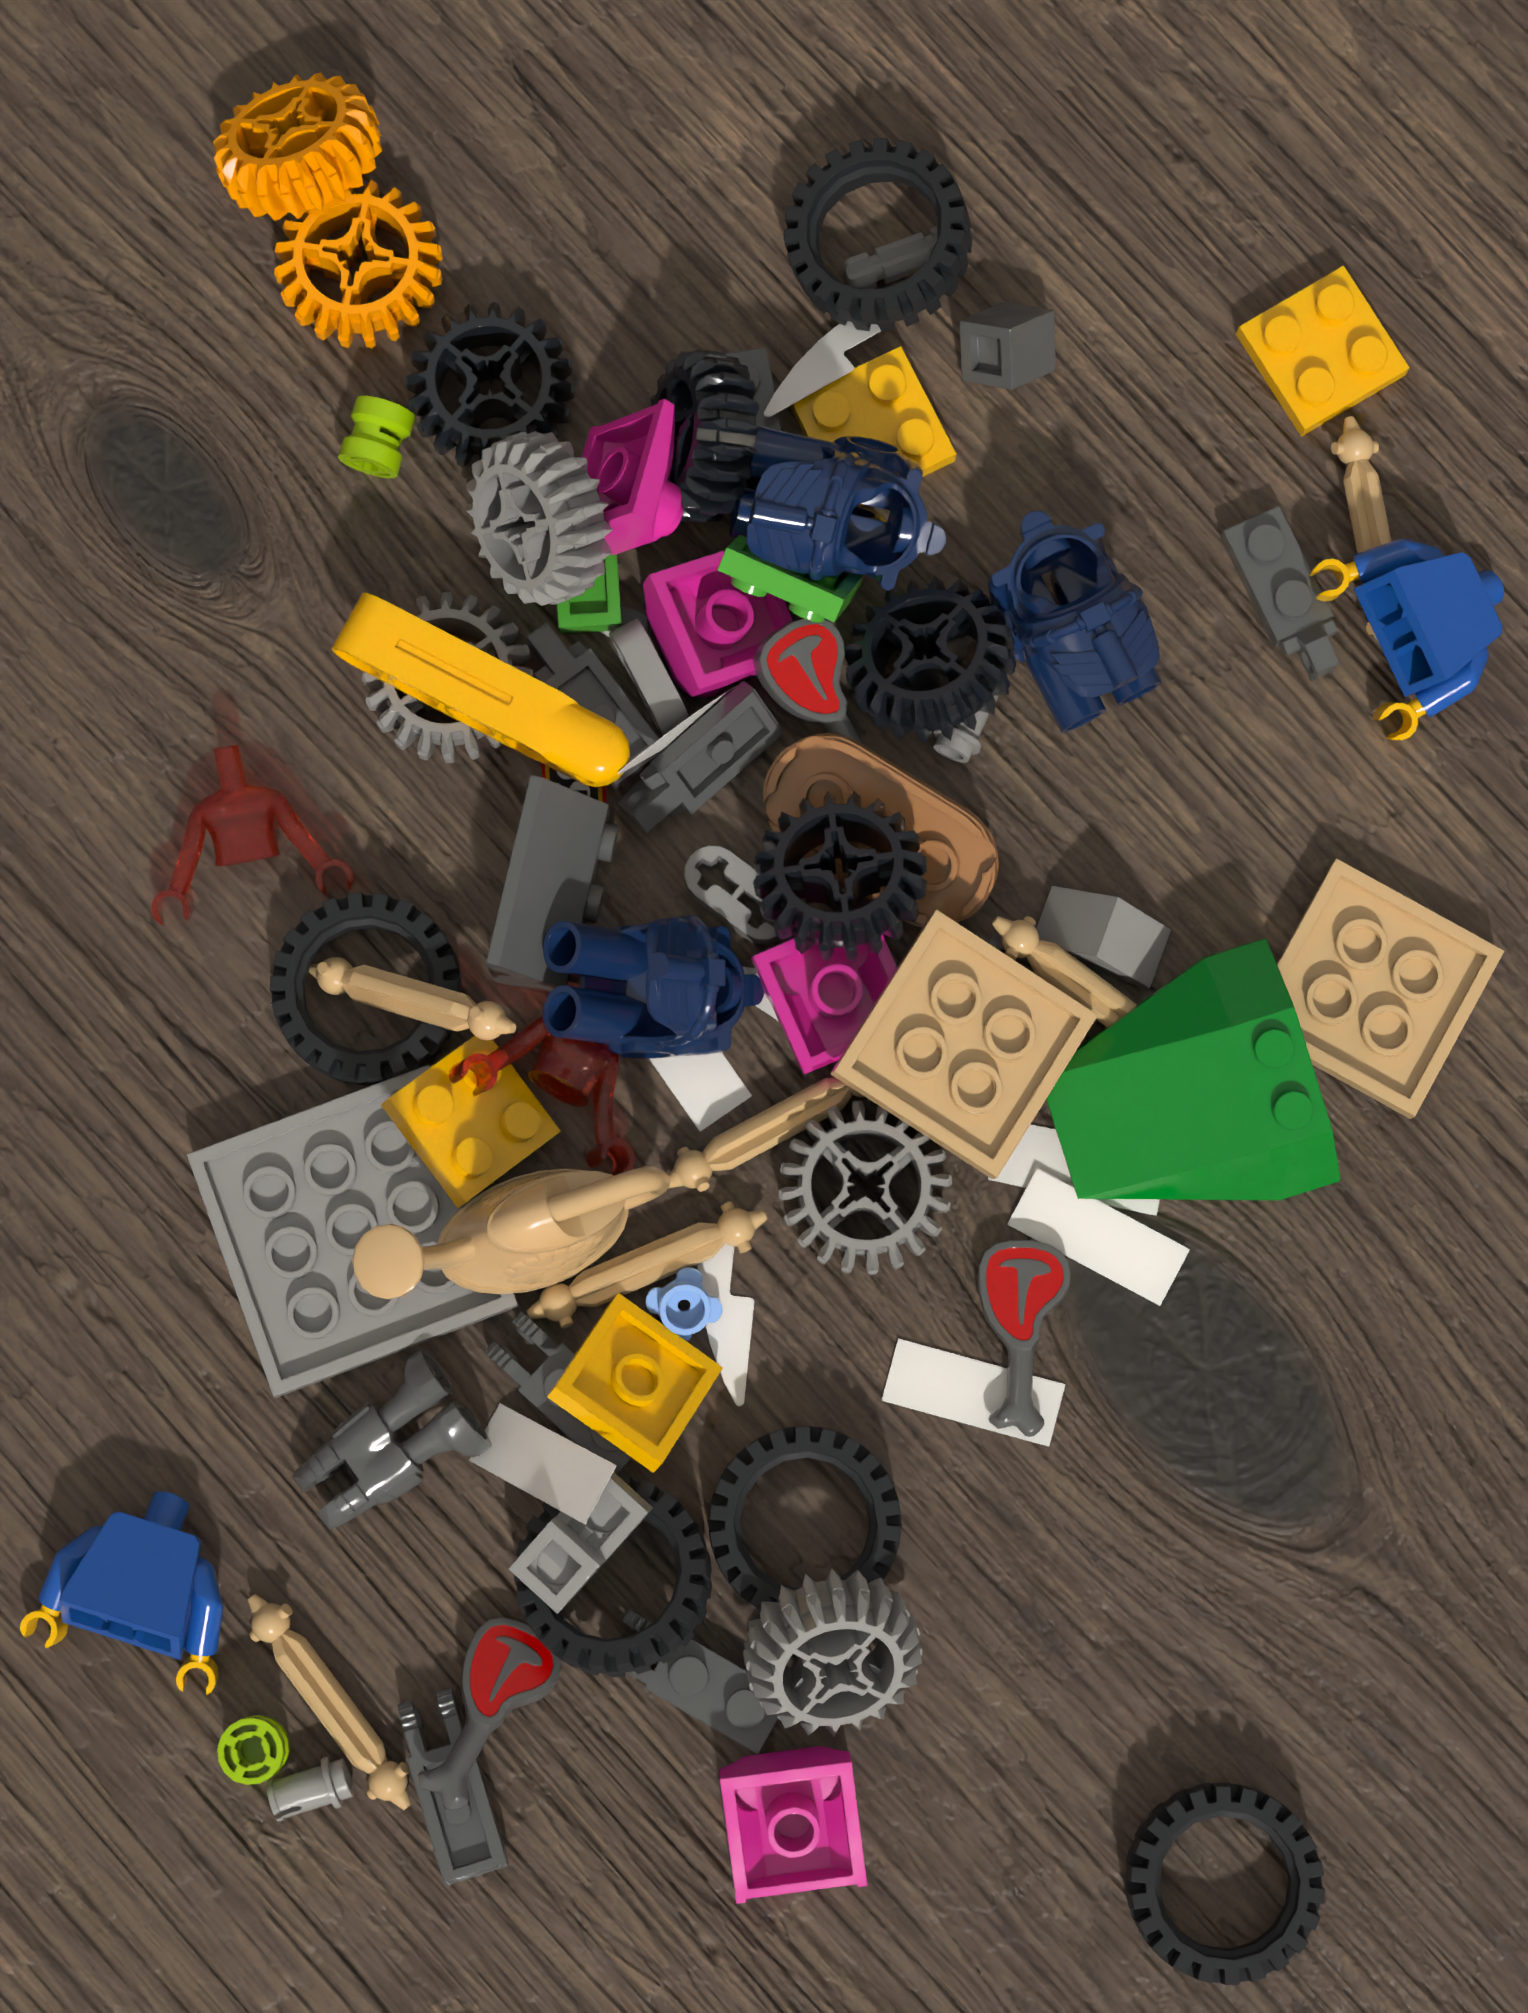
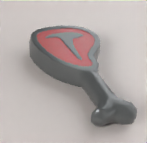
(803, 671)
(1016, 1290)
(499, 1673)

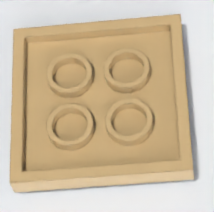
(1382, 986)
(964, 1044)

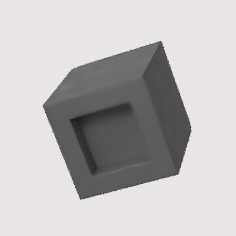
(1007, 345)

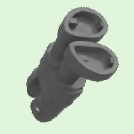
(374, 1454)

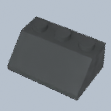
(549, 881)

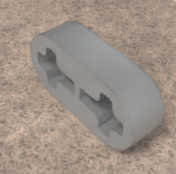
(648, 676)
(721, 903)

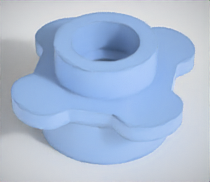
(686, 1286)

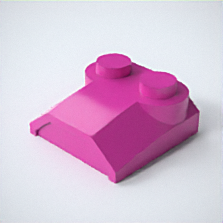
(634, 473)
(708, 624)
(822, 1000)
(792, 1822)

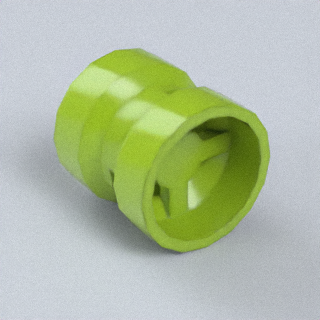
(376, 437)
(261, 1741)

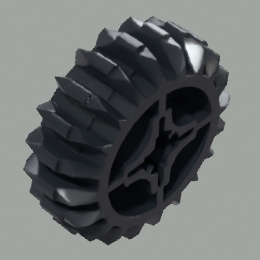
(505, 365)
(711, 430)
(930, 690)
(785, 883)

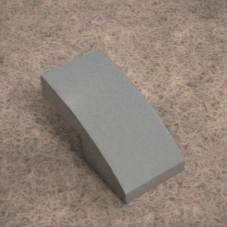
(572, 1552)

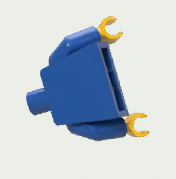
(1429, 619)
(137, 1586)

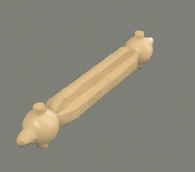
(1362, 489)
(1061, 969)
(412, 998)
(759, 1133)
(648, 1264)
(329, 1702)

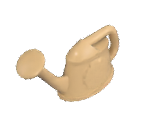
(513, 1233)

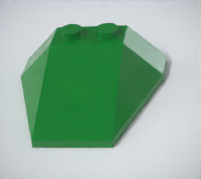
(1198, 1093)

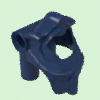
(810, 514)
(1092, 640)
(648, 987)

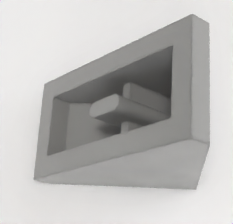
(1104, 934)

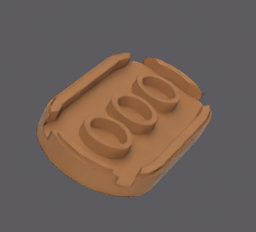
(953, 839)

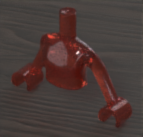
(241, 830)
(568, 1072)

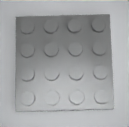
(288, 1223)

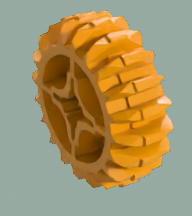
(297, 146)
(311, 250)

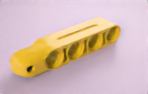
(482, 692)

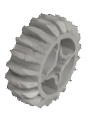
(538, 518)
(402, 712)
(822, 1224)
(830, 1634)

